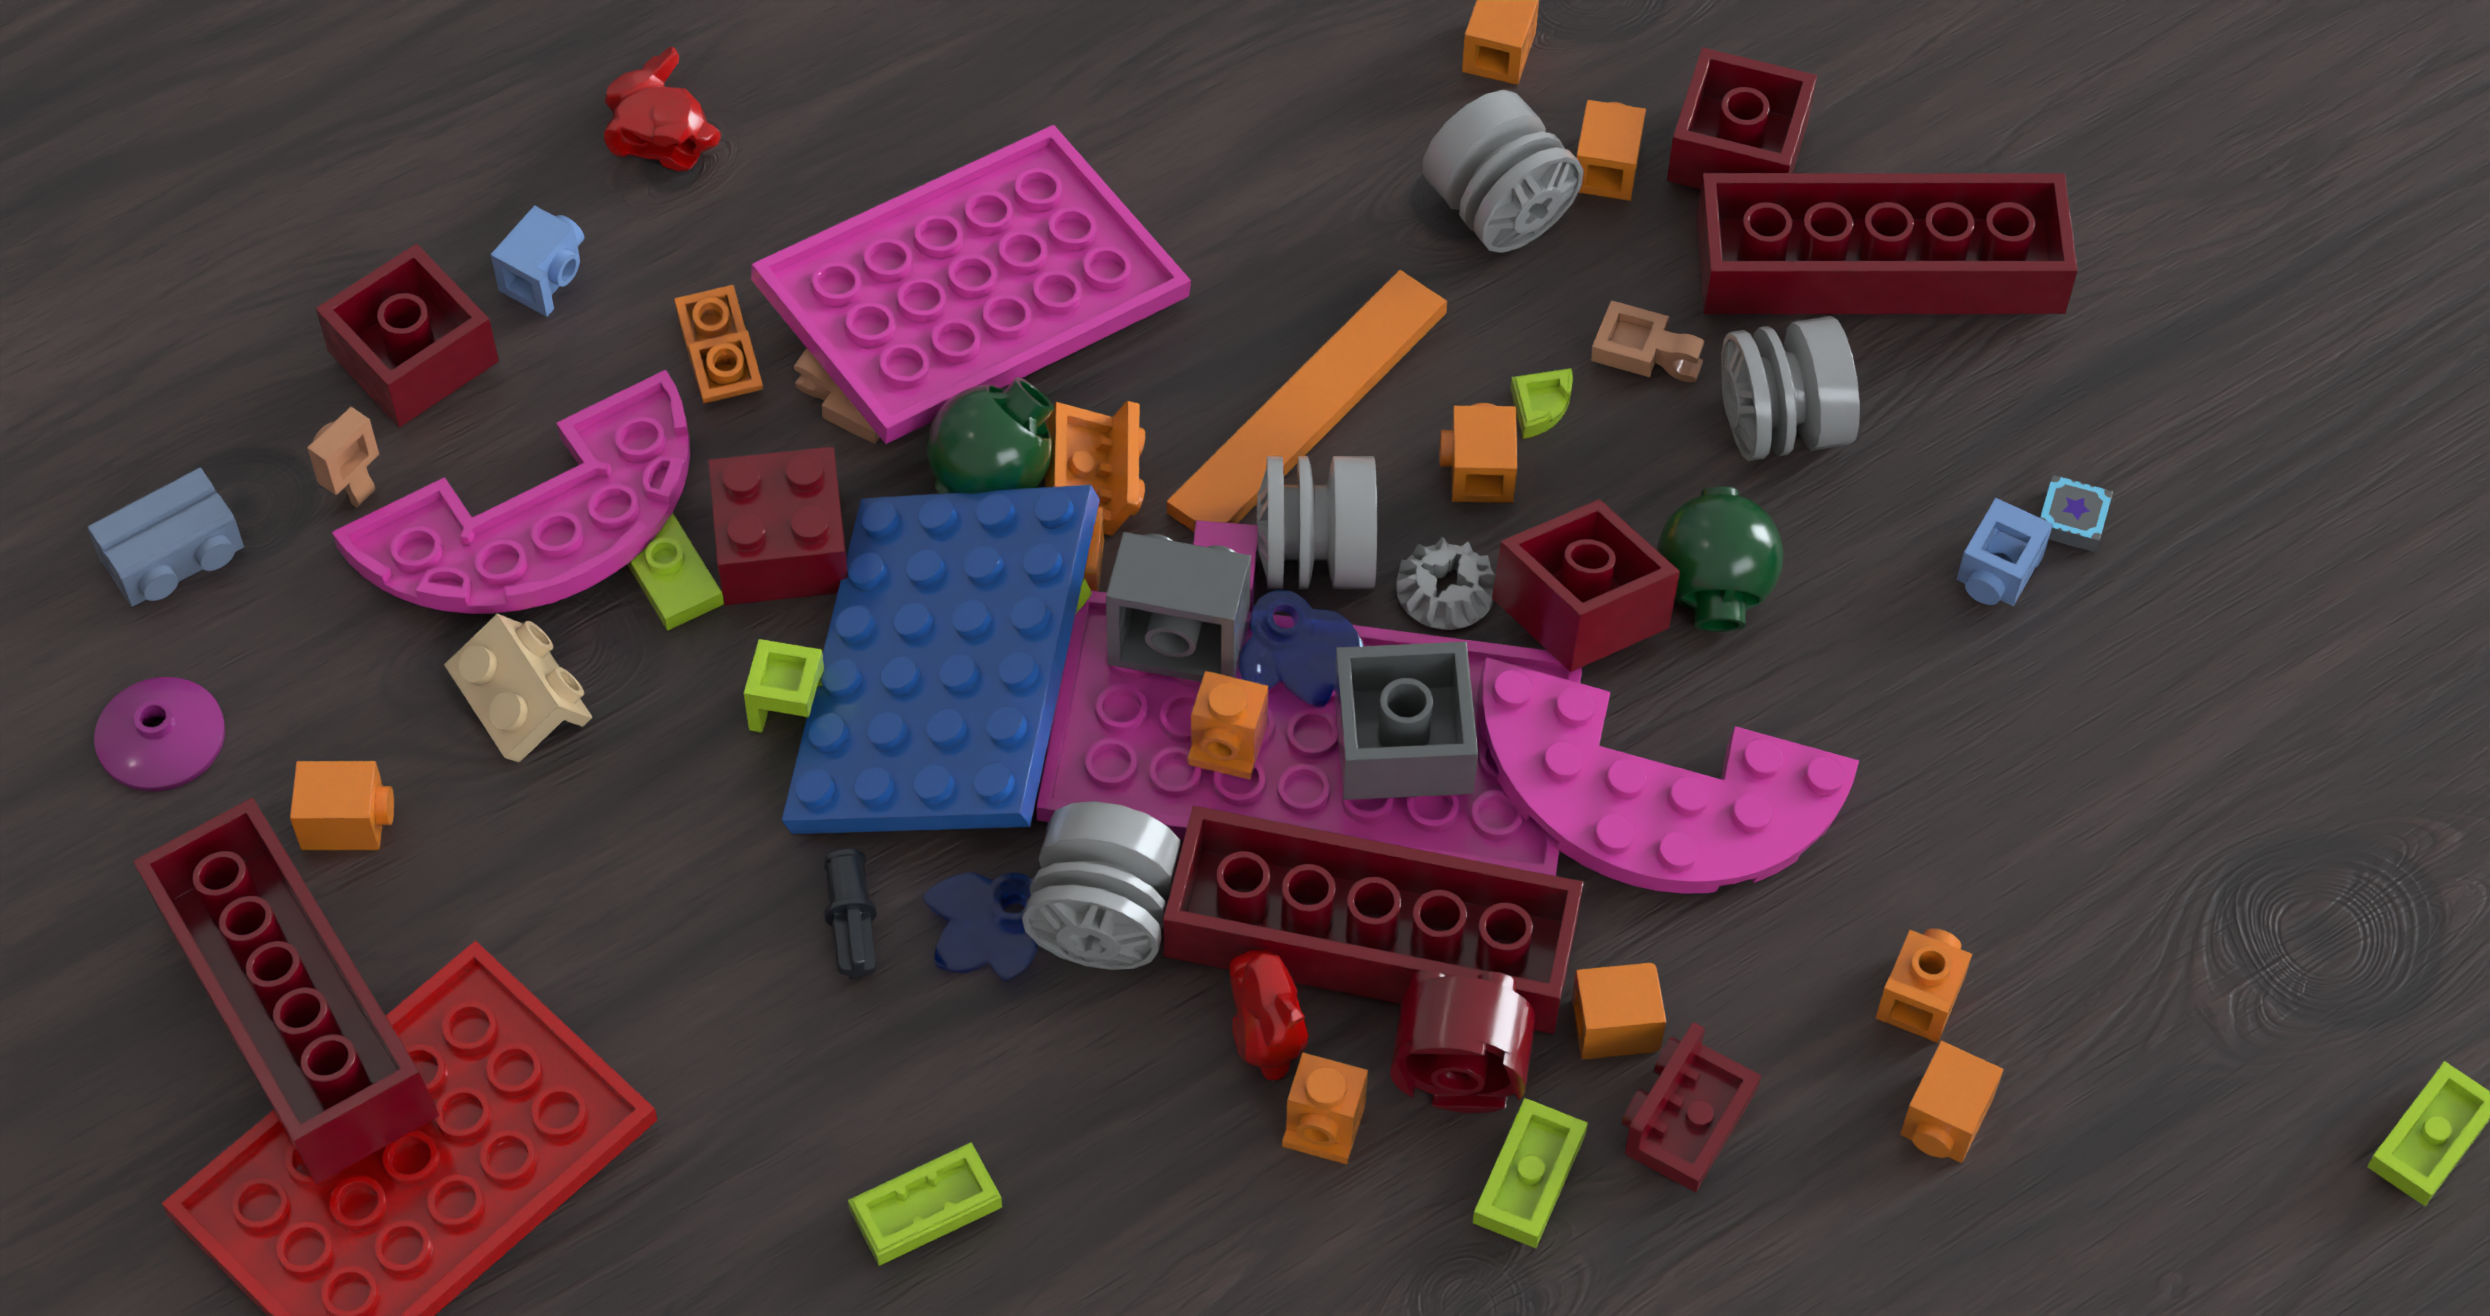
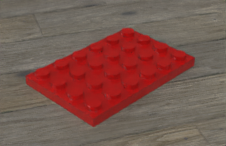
(421, 1219)

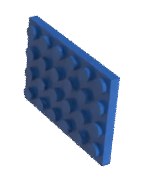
(943, 662)

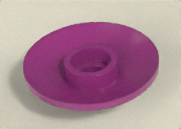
(163, 754)

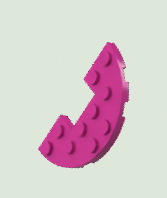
(548, 538)
(1644, 817)

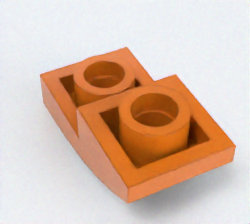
(718, 344)

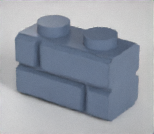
(166, 538)

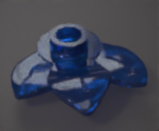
(1298, 655)
(979, 927)

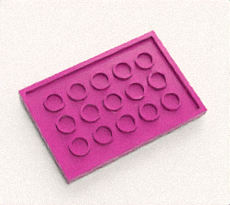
(969, 281)

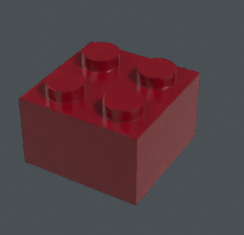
(1740, 118)
(407, 335)
(778, 525)
(1585, 585)

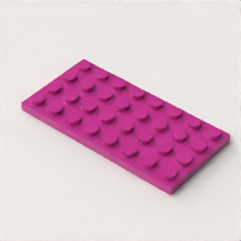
(1128, 744)

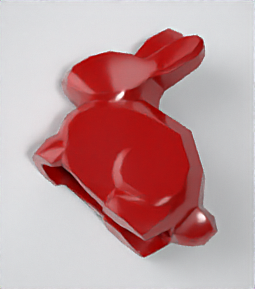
(657, 119)
(1268, 1017)

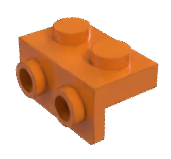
(1099, 453)

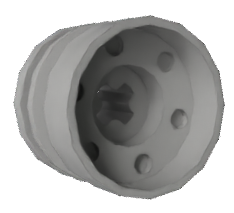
(1502, 171)
(1790, 388)
(1319, 522)
(1102, 885)

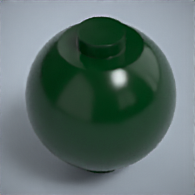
(991, 439)
(1724, 555)

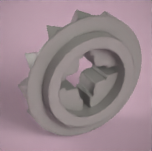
(1460, 603)

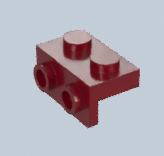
(1689, 1109)

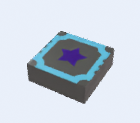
(2076, 512)

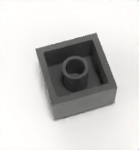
(1177, 607)
(1405, 720)

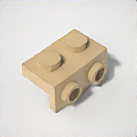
(516, 685)

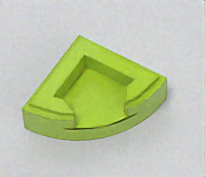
(1541, 399)

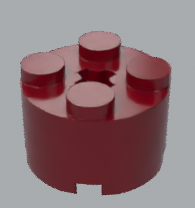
(1463, 1041)

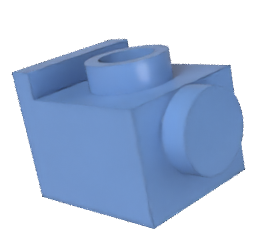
(537, 259)
(2001, 564)

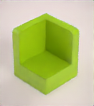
(781, 681)

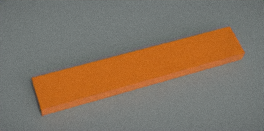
(1310, 402)

